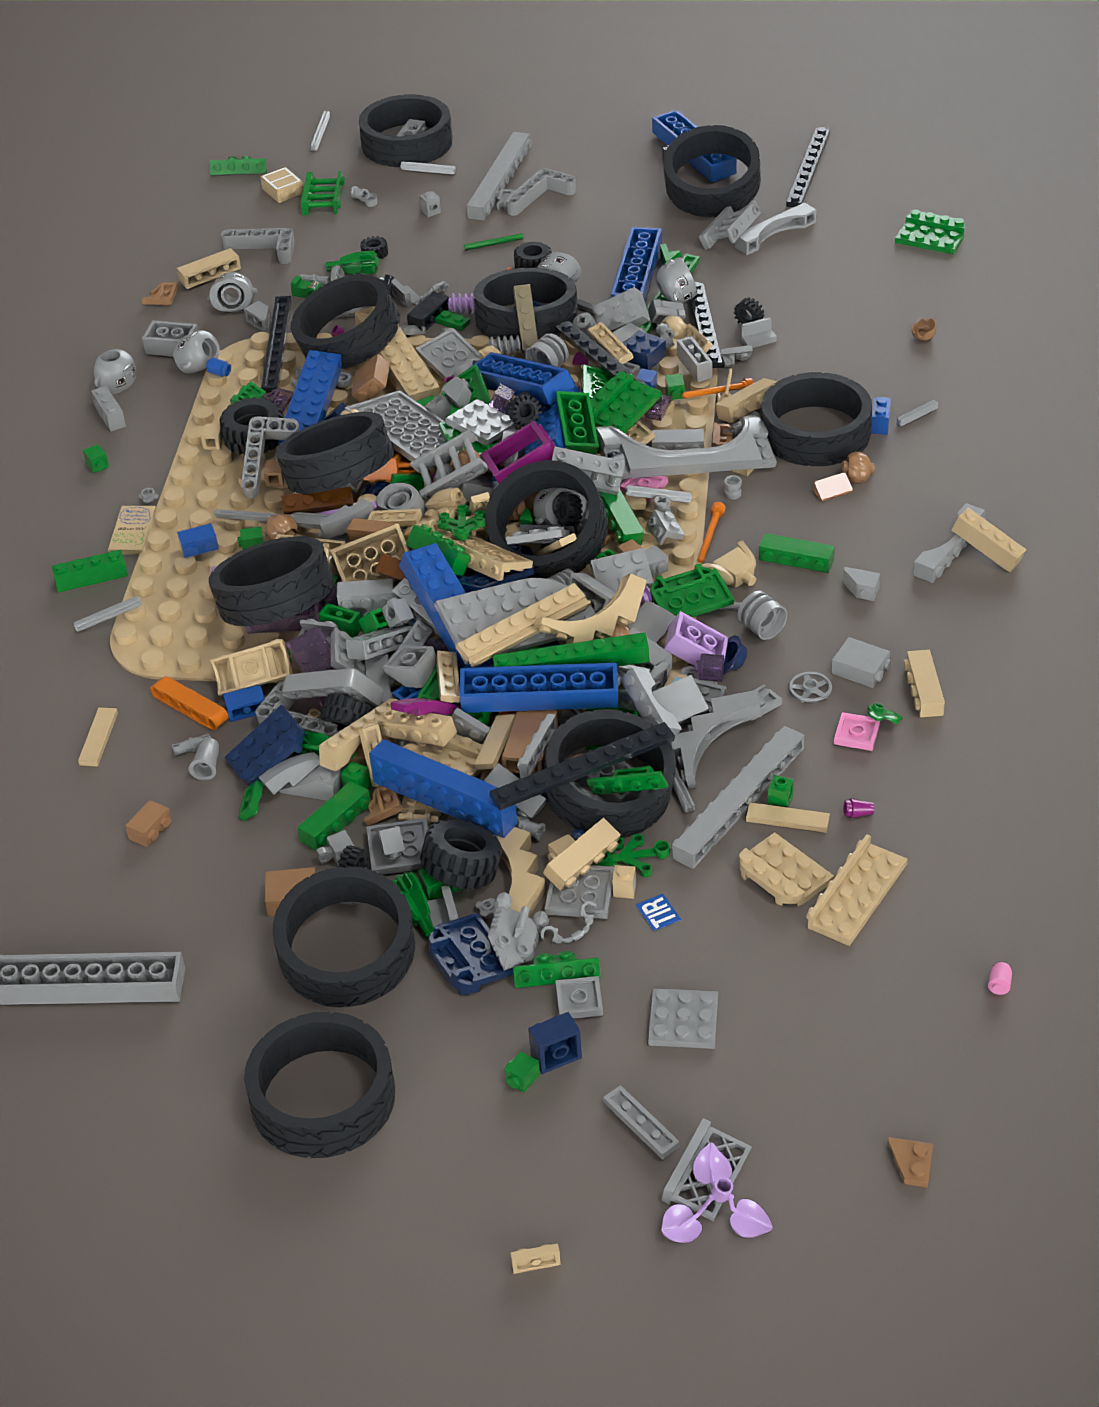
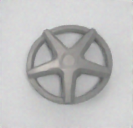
(810, 686)

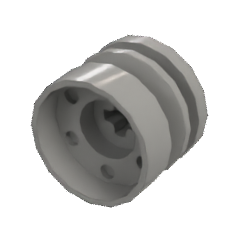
(548, 351)
(762, 615)

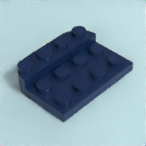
(480, 581)
(266, 745)
(466, 954)

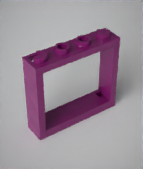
(515, 443)

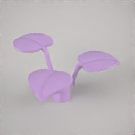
(714, 1168)

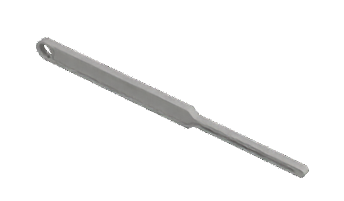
(304, 520)

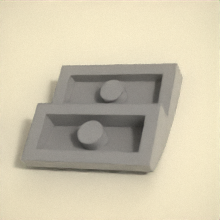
(653, 621)

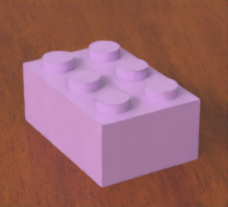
(690, 638)

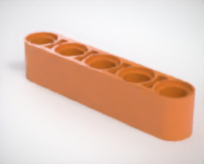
(189, 703)

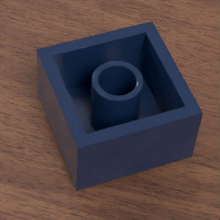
(646, 349)
(555, 1042)

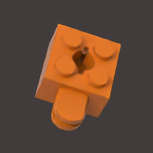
(394, 465)

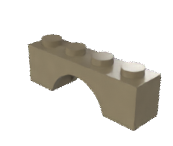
(525, 315)

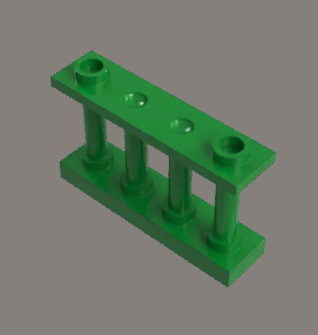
(310, 189)

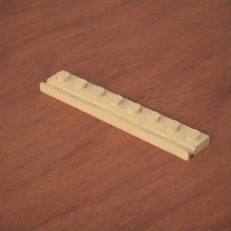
(521, 625)

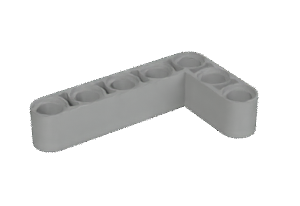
(537, 185)
(264, 238)
(257, 449)
(337, 681)
(308, 723)

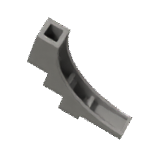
(705, 728)

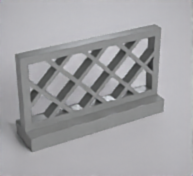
(685, 1168)

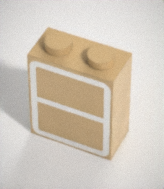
(282, 184)

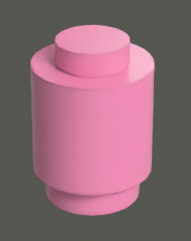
(1000, 978)

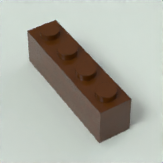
(317, 501)

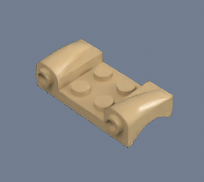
(442, 501)
(252, 667)

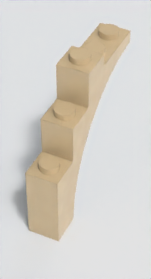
(620, 610)
(526, 886)

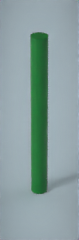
(493, 241)

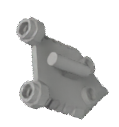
(514, 933)

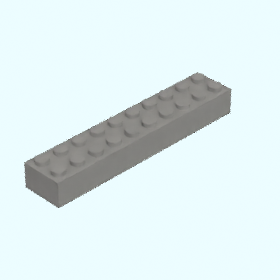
(91, 978)

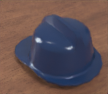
(735, 654)

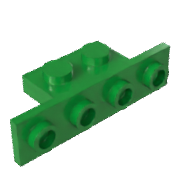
(238, 166)
(628, 780)
(550, 968)

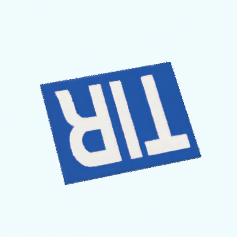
(658, 912)

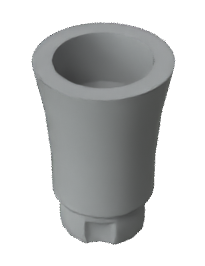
(204, 763)

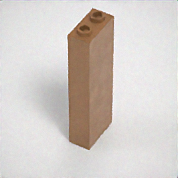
(521, 735)

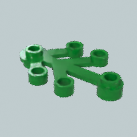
(461, 532)
(629, 856)

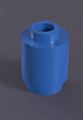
(218, 367)

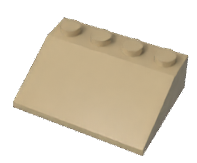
(360, 557)

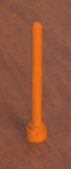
(707, 391)
(717, 510)

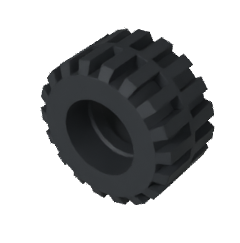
(530, 254)
(343, 710)

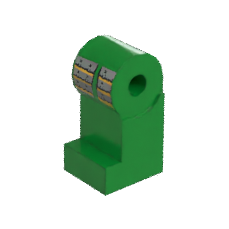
(303, 288)

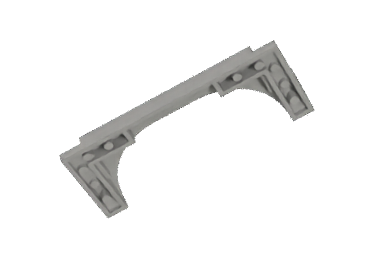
(746, 451)

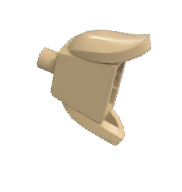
(736, 566)

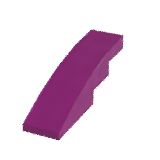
(423, 706)

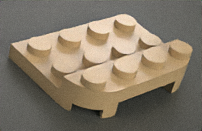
(458, 753)
(783, 871)

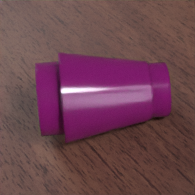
(857, 808)

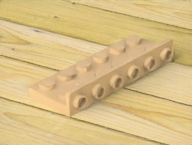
(489, 558)
(855, 892)

